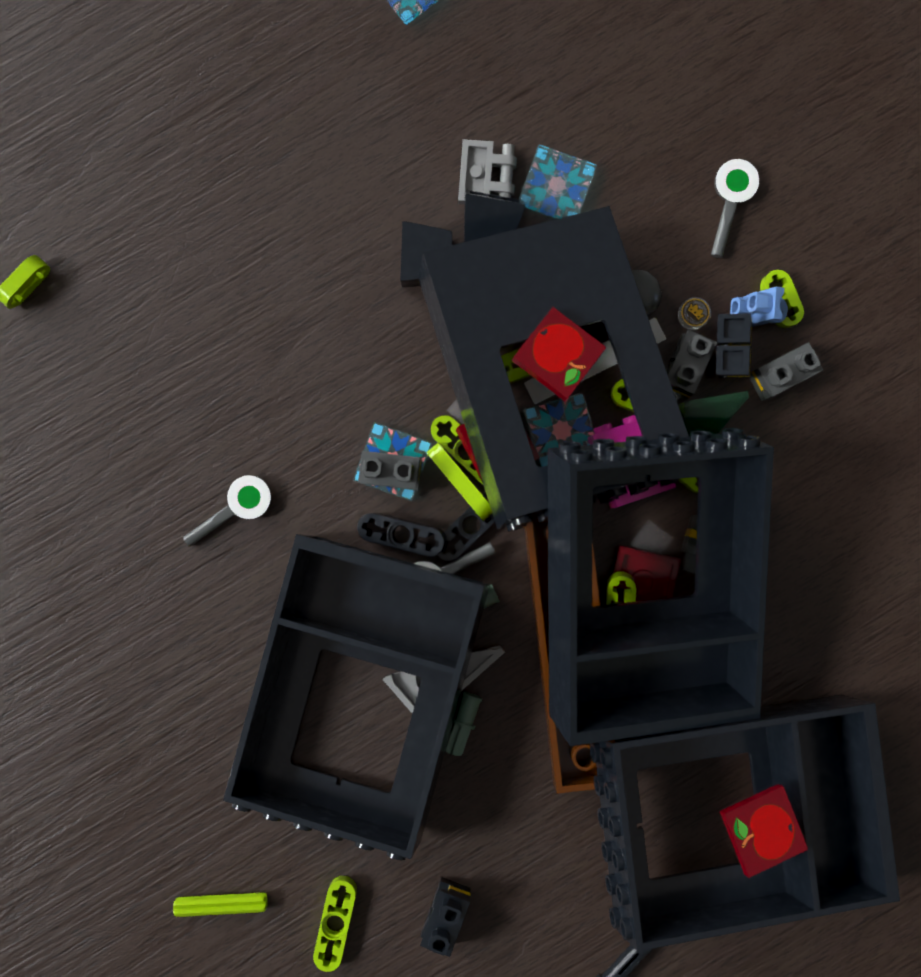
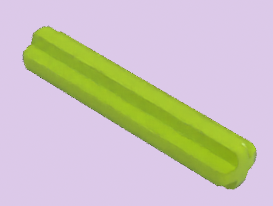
(220, 904)

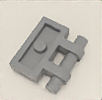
(476, 168)

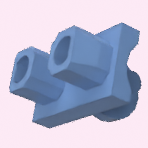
(764, 306)

